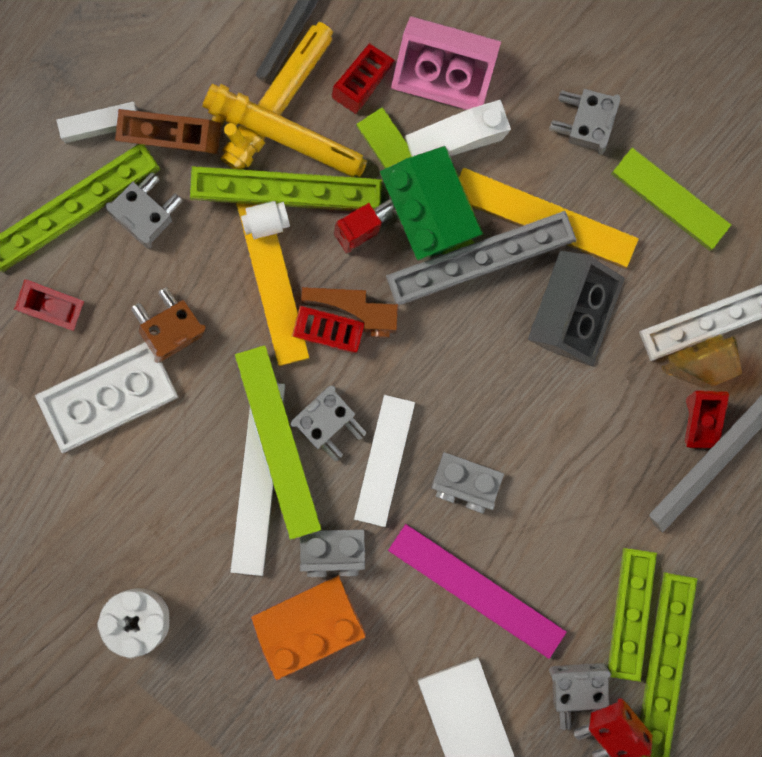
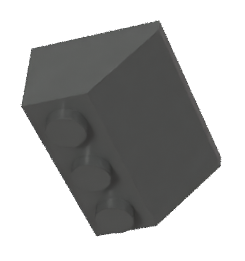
(576, 307)

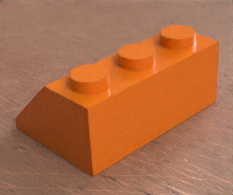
(307, 627)

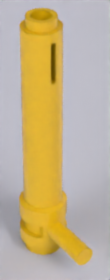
(239, 110)
(246, 141)

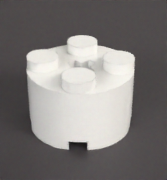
(116, 620)

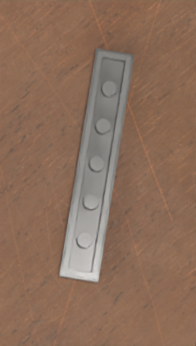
(481, 258)
(708, 467)

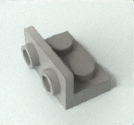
(467, 482)
(333, 551)

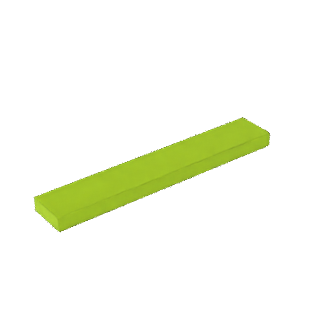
(388, 145)
(290, 188)
(74, 205)
(278, 442)
(667, 660)

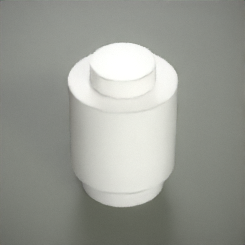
(265, 219)

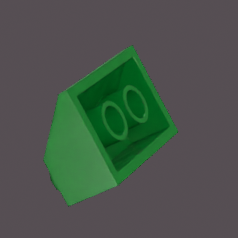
(431, 203)

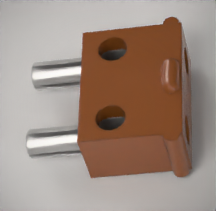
(172, 332)

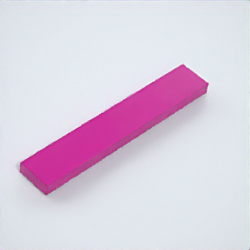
(477, 591)

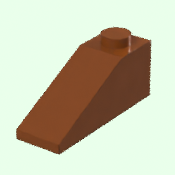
(168, 131)

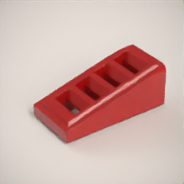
(352, 95)
(354, 337)

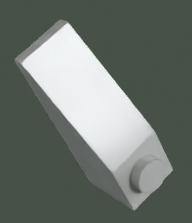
(462, 131)

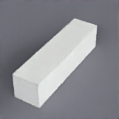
(91, 123)

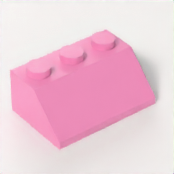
(445, 64)

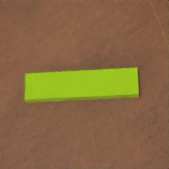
(671, 199)
(631, 614)

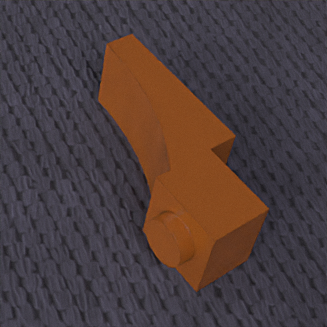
(378, 318)

